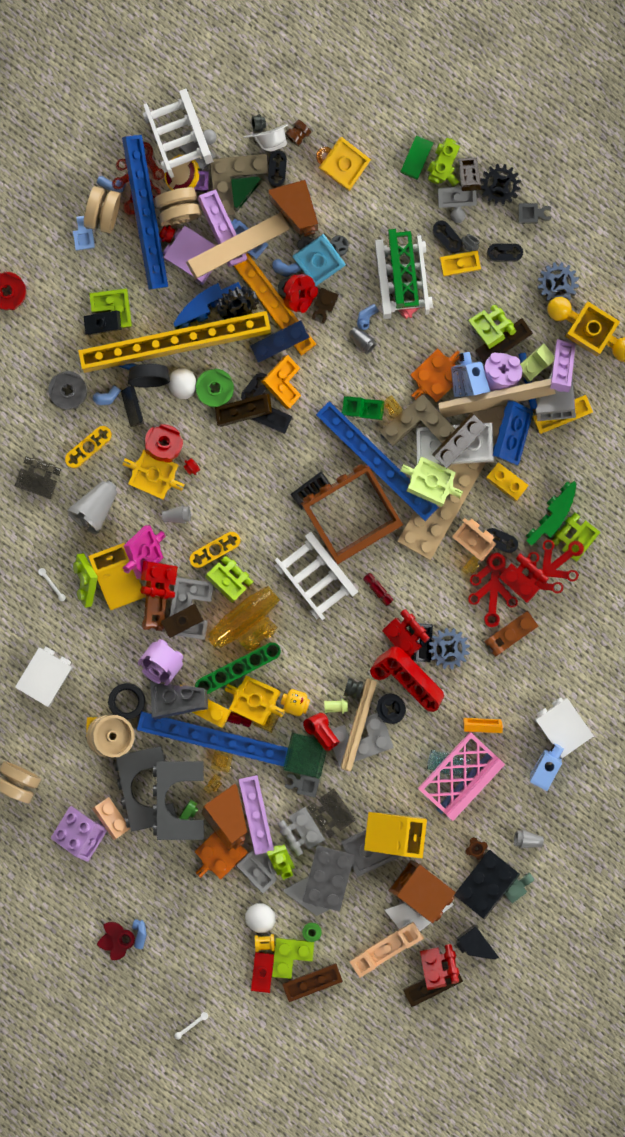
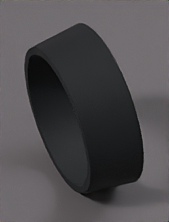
(148, 375)

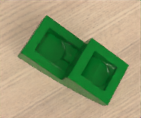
(416, 157)
(363, 408)

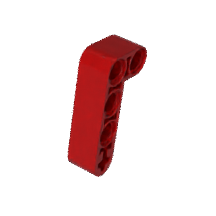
(410, 676)

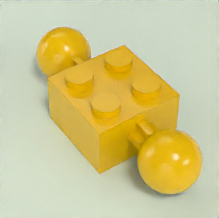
(590, 328)

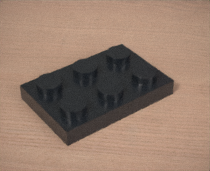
(486, 884)

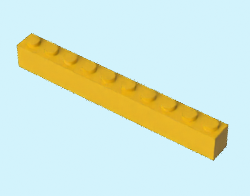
(174, 342)

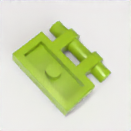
(488, 330)
(585, 534)
(226, 582)

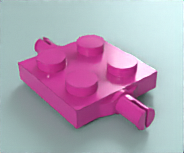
(143, 547)

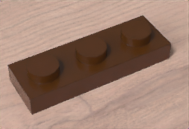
(312, 982)

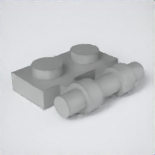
(306, 828)

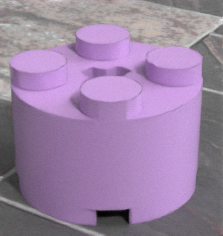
(502, 371)
(160, 662)

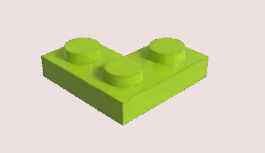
(113, 301)
(87, 578)
(288, 950)

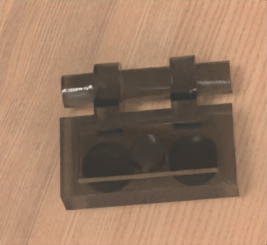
(35, 483)
(337, 811)

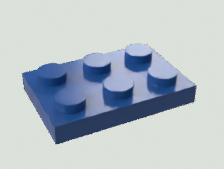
(513, 433)

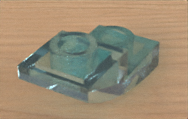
(437, 757)

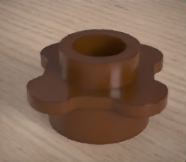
(481, 848)

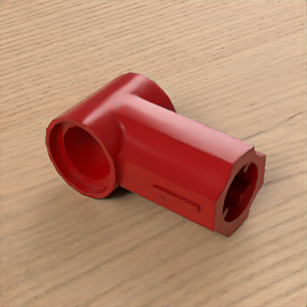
(319, 726)

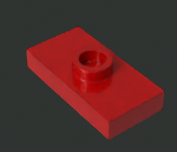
(262, 972)

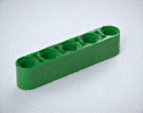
(245, 661)

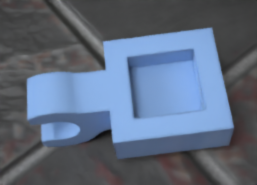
(83, 237)

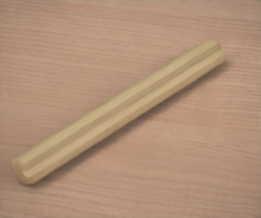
(358, 724)

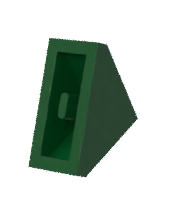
(243, 189)

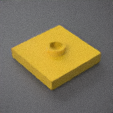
(344, 163)

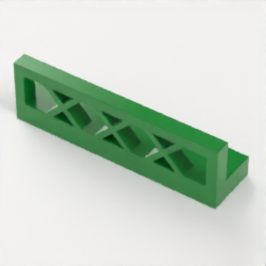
(396, 271)

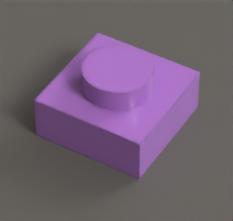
(203, 182)

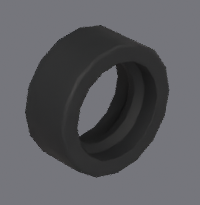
(126, 686)

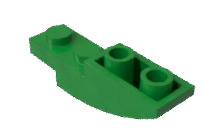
(558, 509)

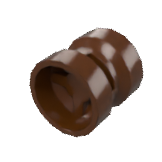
(298, 132)

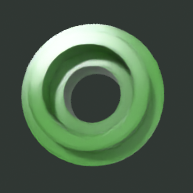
(316, 927)

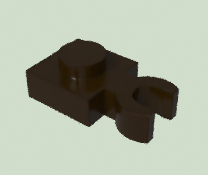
(325, 302)

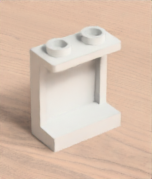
(44, 676)
(563, 726)

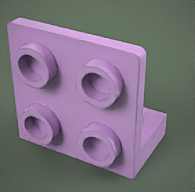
(78, 834)

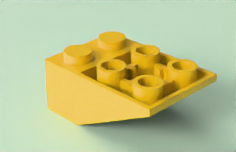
(117, 586)
(395, 834)

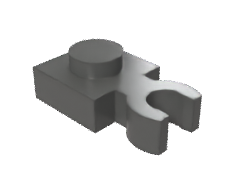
(529, 213)
(306, 785)

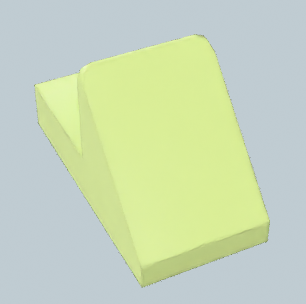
(536, 362)

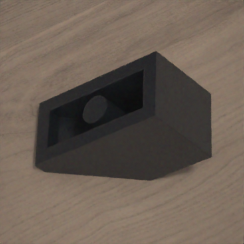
(475, 944)

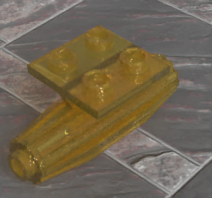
(247, 621)

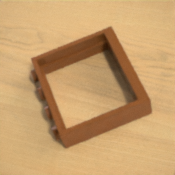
(367, 539)

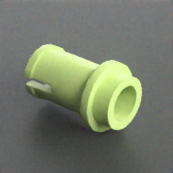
(336, 706)

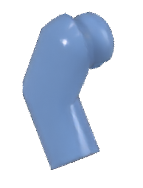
(107, 184)
(283, 269)
(364, 317)
(106, 398)
(141, 935)

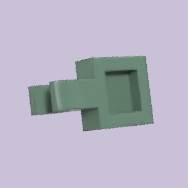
(517, 888)

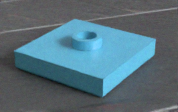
(319, 259)

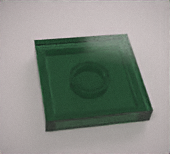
(305, 756)

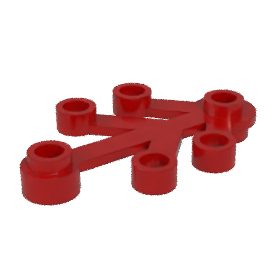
(550, 568)
(493, 586)

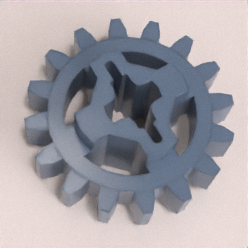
(551, 278)
(456, 654)

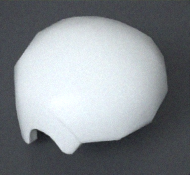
(182, 383)
(260, 918)

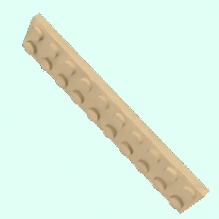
(426, 536)

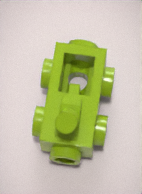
(442, 166)

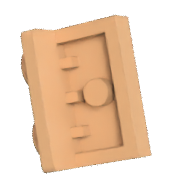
(474, 540)

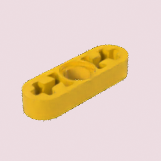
(96, 434)
(207, 547)

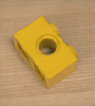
(506, 482)

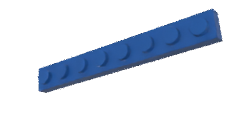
(145, 212)
(374, 459)
(213, 739)

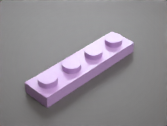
(219, 221)
(562, 366)
(255, 815)

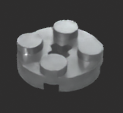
(62, 381)

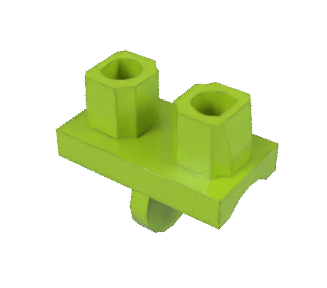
(281, 861)

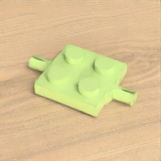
(431, 481)

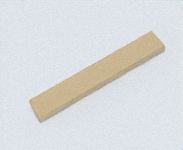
(237, 245)
(496, 398)

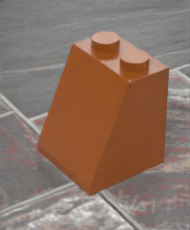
(296, 207)
(227, 817)
(422, 891)

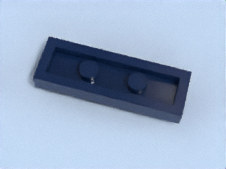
(279, 341)

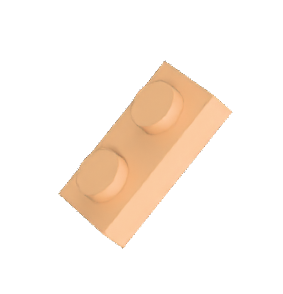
(111, 818)

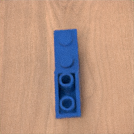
(198, 308)

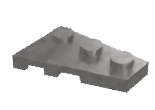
(176, 700)

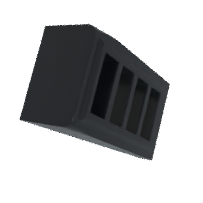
(321, 476)

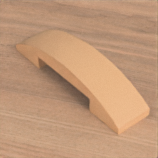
(386, 948)

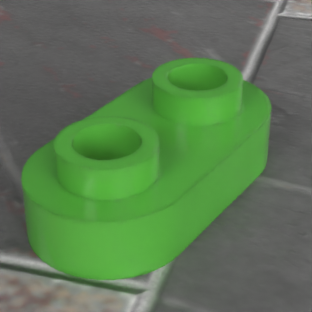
(190, 810)

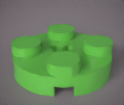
(212, 377)

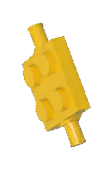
(153, 475)
(254, 700)

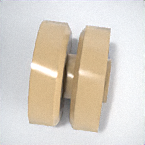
(177, 206)
(102, 210)
(114, 725)
(17, 780)

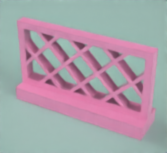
(469, 790)

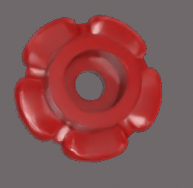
(167, 233)
(191, 467)

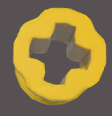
(264, 939)

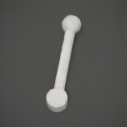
(42, 572)
(204, 1016)

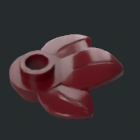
(113, 940)

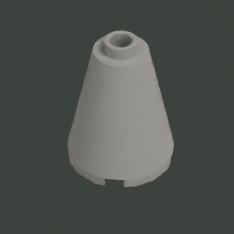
(94, 507)

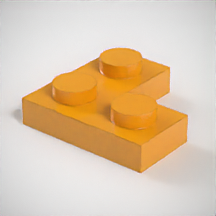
(278, 382)

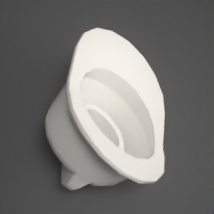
(271, 139)

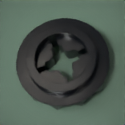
(398, 707)

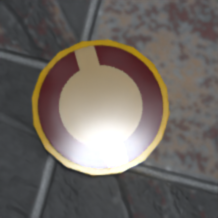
(184, 175)

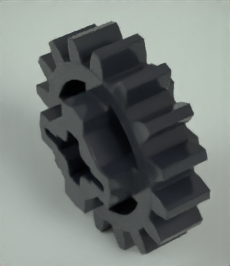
(496, 177)
(237, 303)

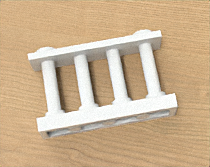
(196, 135)
(388, 288)
(322, 559)

